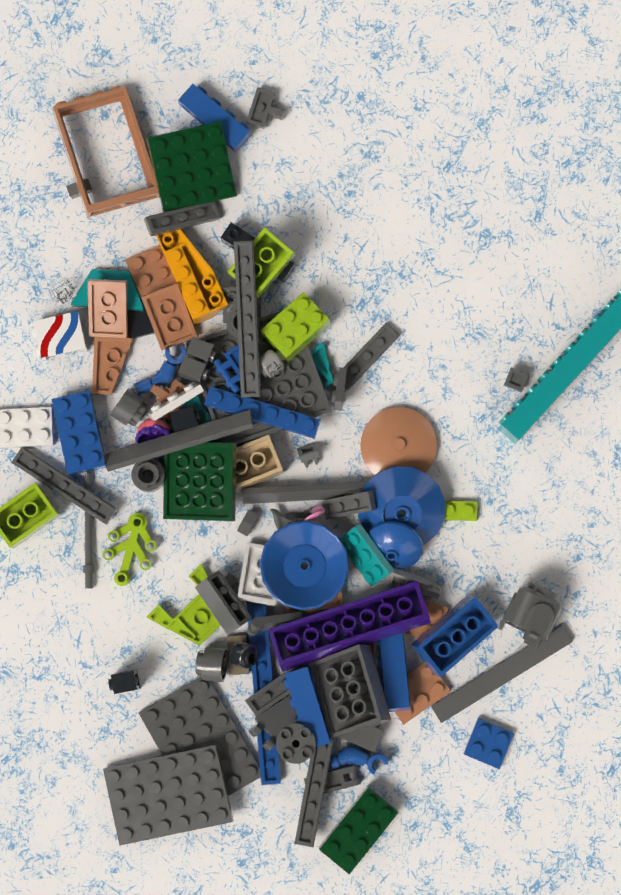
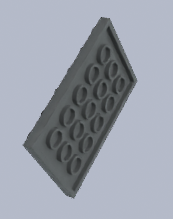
(198, 719)
(168, 794)

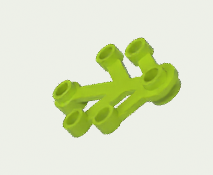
(130, 545)

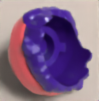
(151, 430)

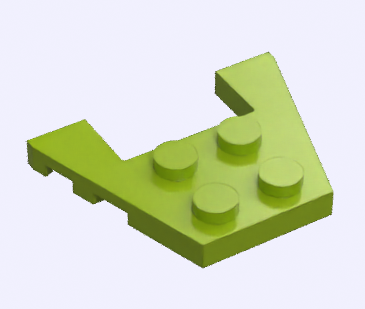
(195, 620)

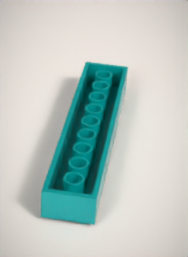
(563, 371)

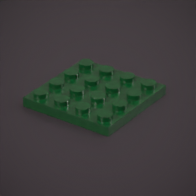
(191, 166)
(201, 483)

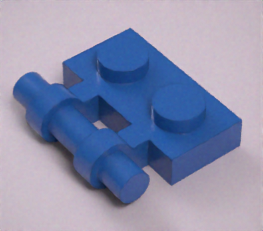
(222, 369)

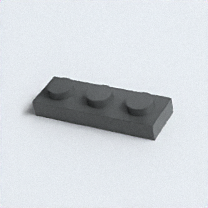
(349, 505)

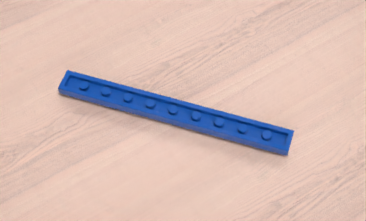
(262, 676)

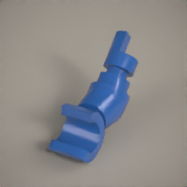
(166, 373)
(355, 755)

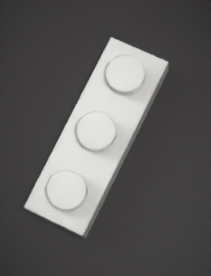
(175, 400)

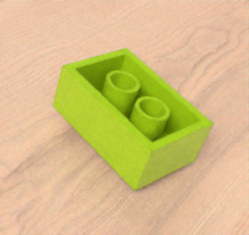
(270, 260)
(295, 327)
(25, 515)

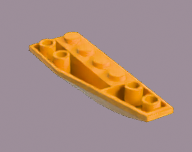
(193, 276)

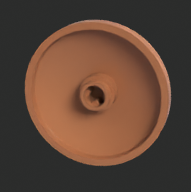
(398, 440)

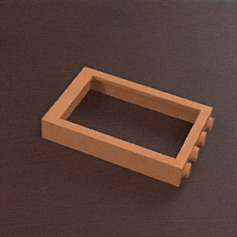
(100, 99)

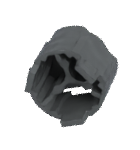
(532, 612)

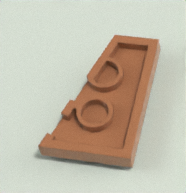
(108, 363)

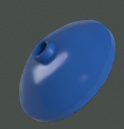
(400, 541)

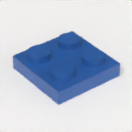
(488, 743)

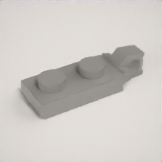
(427, 587)

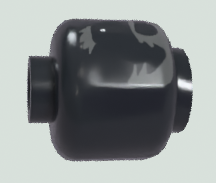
(243, 655)

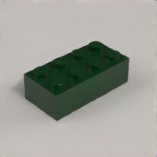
(358, 830)

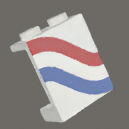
(59, 335)

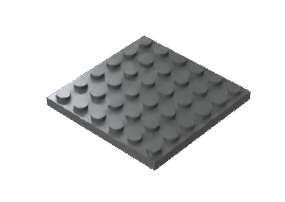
(294, 388)

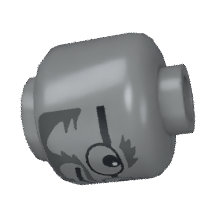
(271, 363)

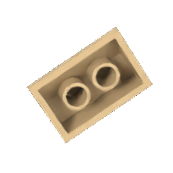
(256, 463)

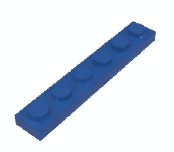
(263, 412)

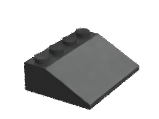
(350, 691)

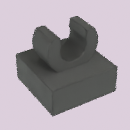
(516, 379)
(308, 453)

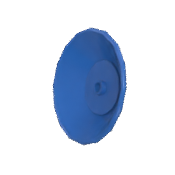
(408, 491)
(299, 544)

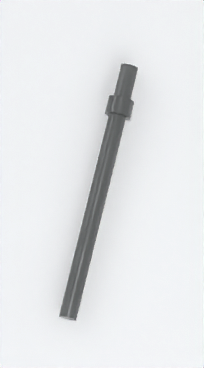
(88, 568)

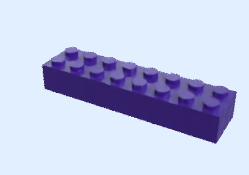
(349, 625)

